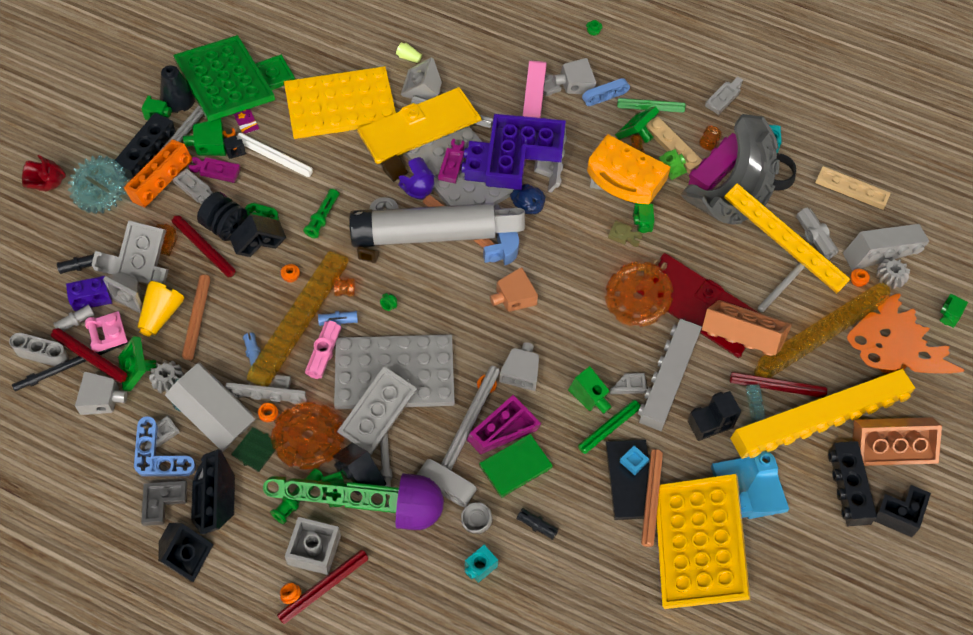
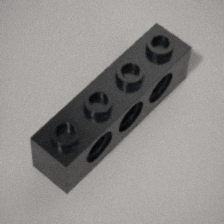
(145, 144)
(853, 514)

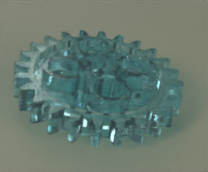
(87, 198)

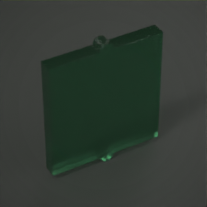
(254, 449)

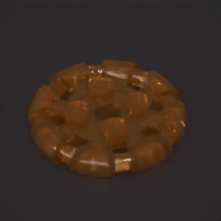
(631, 286)
(306, 446)

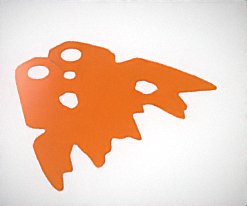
(903, 342)

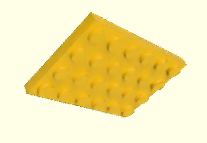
(338, 101)
(701, 542)

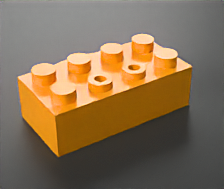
(626, 171)

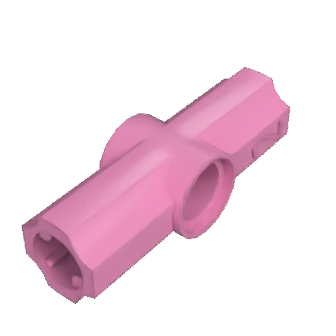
(319, 359)

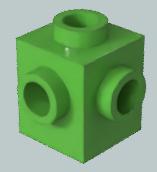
(676, 163)

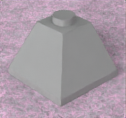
(422, 81)
(125, 290)

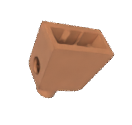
(515, 292)

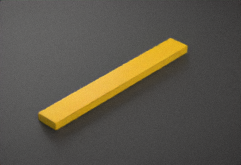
(787, 238)

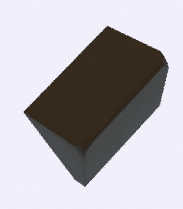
(394, 168)
(367, 254)

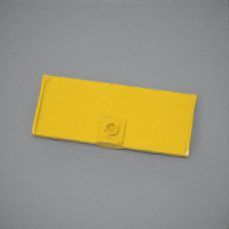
(418, 125)

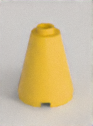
(157, 307)

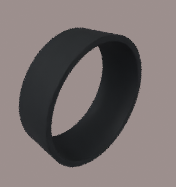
(785, 184)

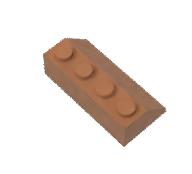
(746, 327)
(898, 440)

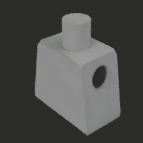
(576, 77)
(521, 368)
(98, 395)

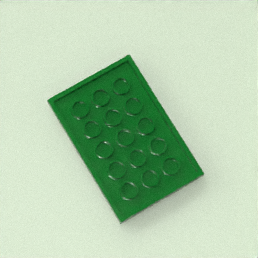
(223, 78)

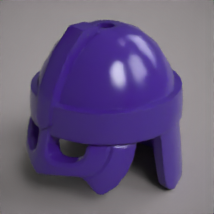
(422, 181)

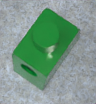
(207, 138)
(590, 391)

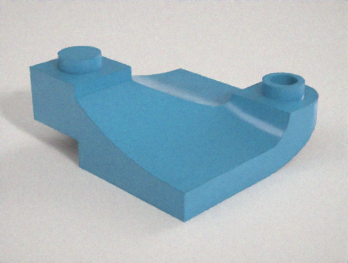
(758, 484)

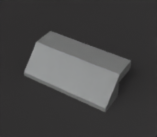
(210, 406)

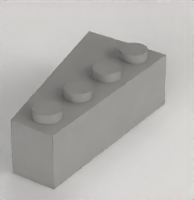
(880, 244)

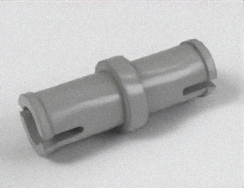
(74, 318)

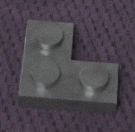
(157, 496)

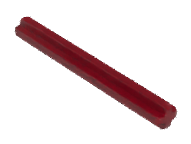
(204, 246)
(89, 355)
(779, 384)
(322, 587)

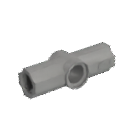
(817, 233)

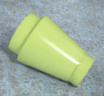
(408, 53)

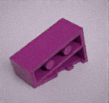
(503, 426)

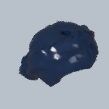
(524, 199)

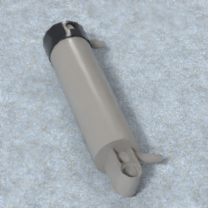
(432, 224)

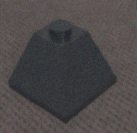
(183, 550)

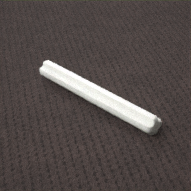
(276, 155)

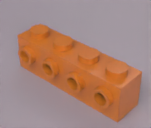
(158, 173)

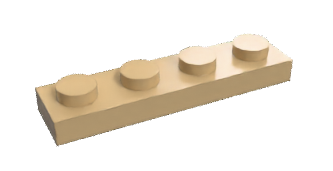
(671, 141)
(853, 188)

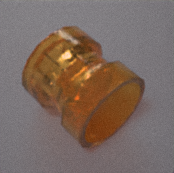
(710, 138)
(344, 287)

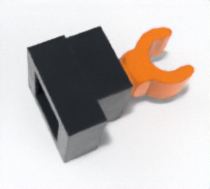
(232, 145)

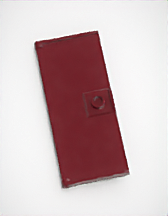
(693, 297)

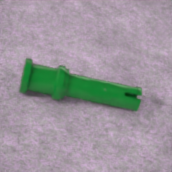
(319, 218)
(287, 505)

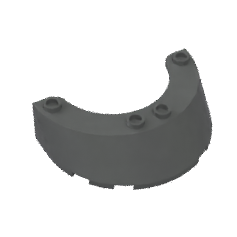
(753, 171)

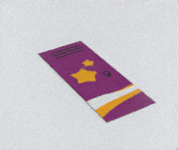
(246, 121)

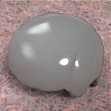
(476, 518)

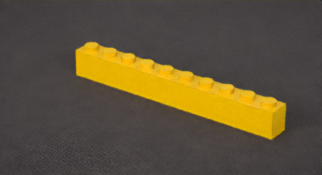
(822, 414)

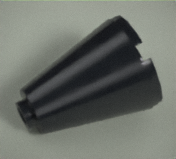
(175, 90)

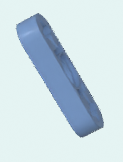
(606, 92)

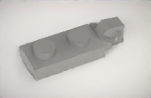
(724, 96)
(192, 186)

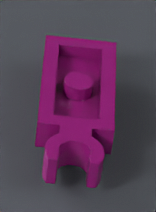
(452, 162)
(215, 169)

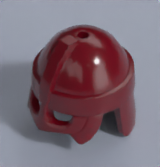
(43, 175)

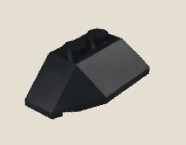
(212, 493)

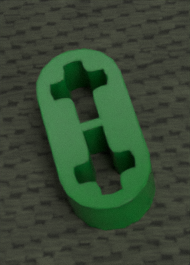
(262, 211)

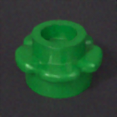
(594, 27)
(388, 302)

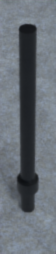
(33, 379)

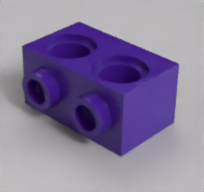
(476, 161)
(88, 291)

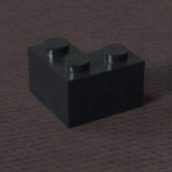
(257, 232)
(715, 418)
(358, 466)
(903, 514)

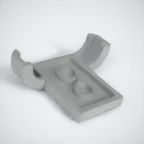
(137, 255)

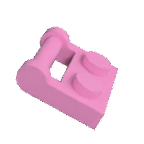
(112, 328)

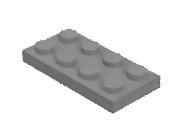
(377, 410)

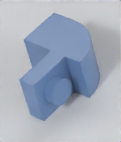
(505, 249)

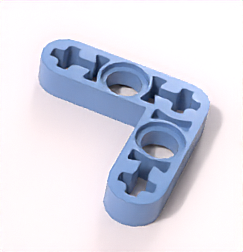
(155, 461)

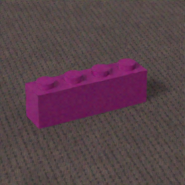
(717, 165)

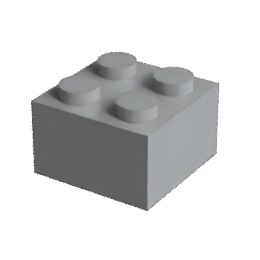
(313, 546)

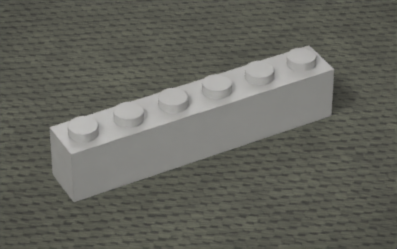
(670, 374)

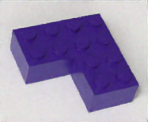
(521, 139)

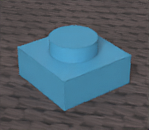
(634, 460)

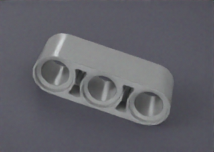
(32, 344)
(451, 485)

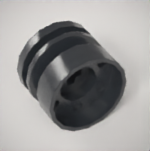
(221, 215)

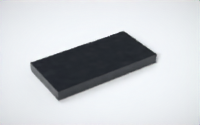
(627, 489)

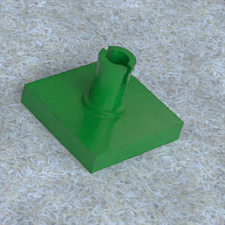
(637, 125)
(133, 363)

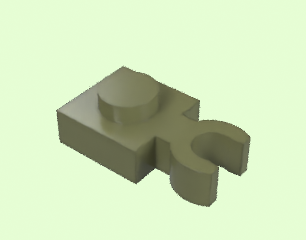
(622, 233)

